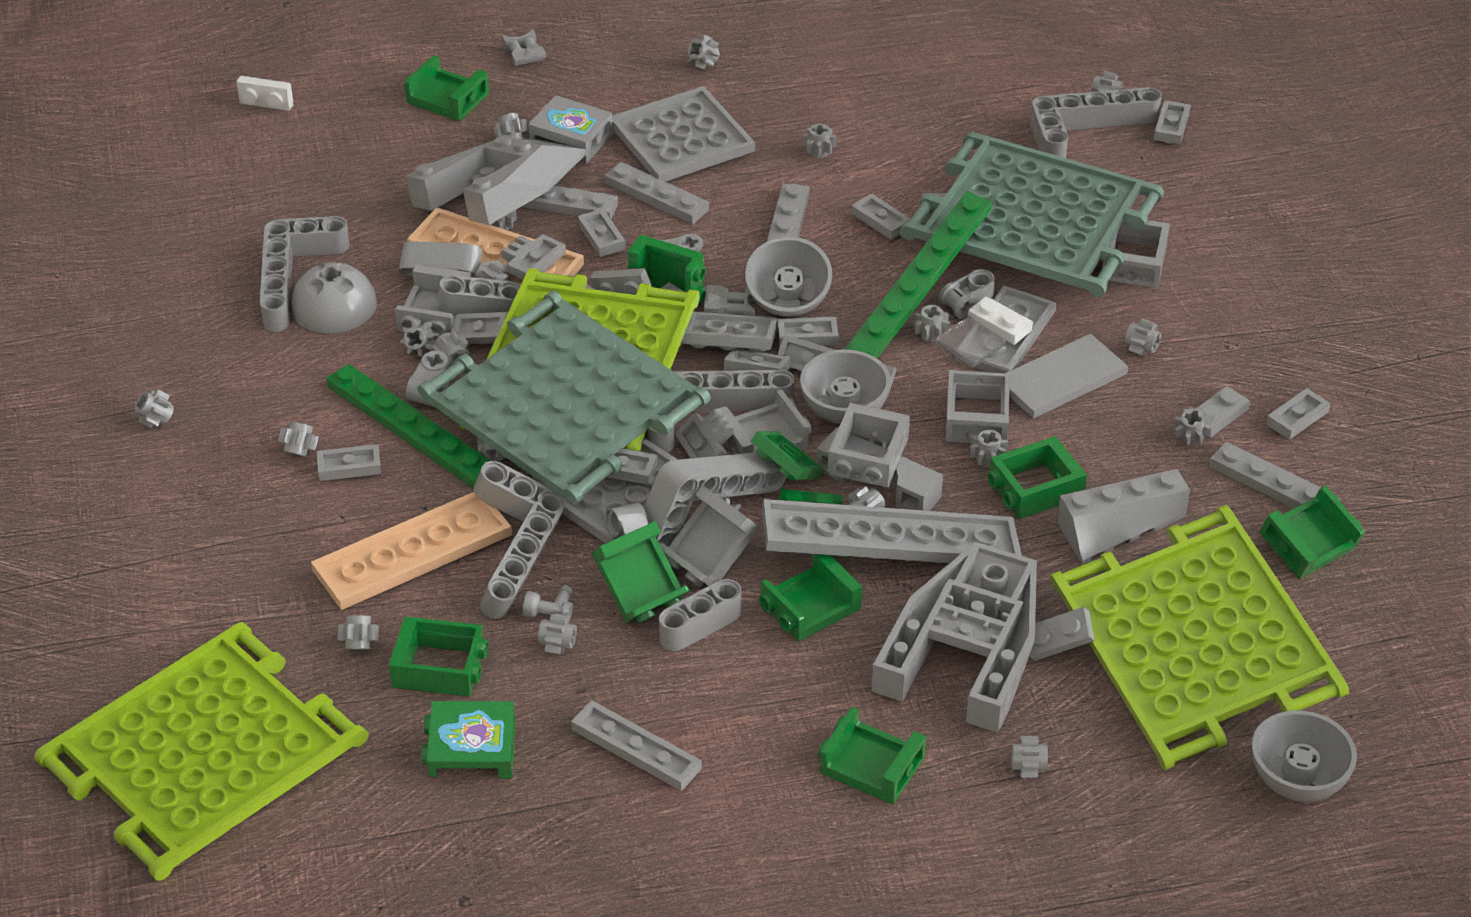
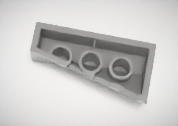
(1121, 511)

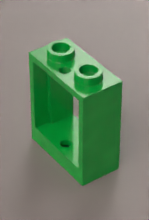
(1027, 502)
(439, 635)

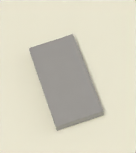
(1030, 306)
(1064, 375)

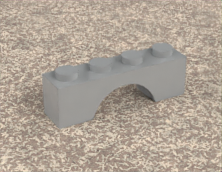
(914, 484)

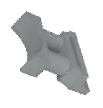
(522, 56)
(724, 302)

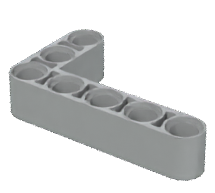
(1058, 113)
(287, 240)
(735, 389)
(723, 475)
(537, 509)

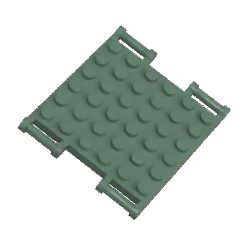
(1045, 211)
(563, 397)

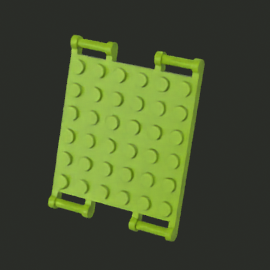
(649, 320)
(1198, 634)
(200, 747)

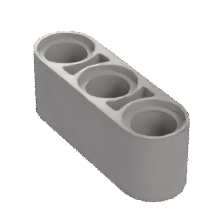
(440, 254)
(475, 295)
(700, 615)

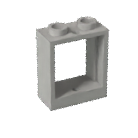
(1146, 269)
(875, 425)
(964, 425)

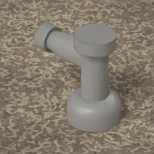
(534, 604)

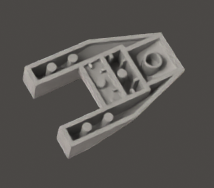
(493, 176)
(975, 604)

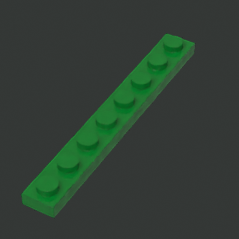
(921, 275)
(407, 423)

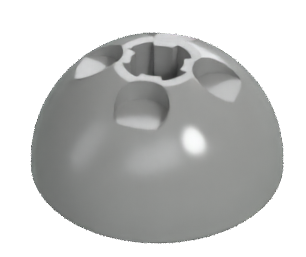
(788, 276)
(333, 298)
(843, 378)
(1303, 755)

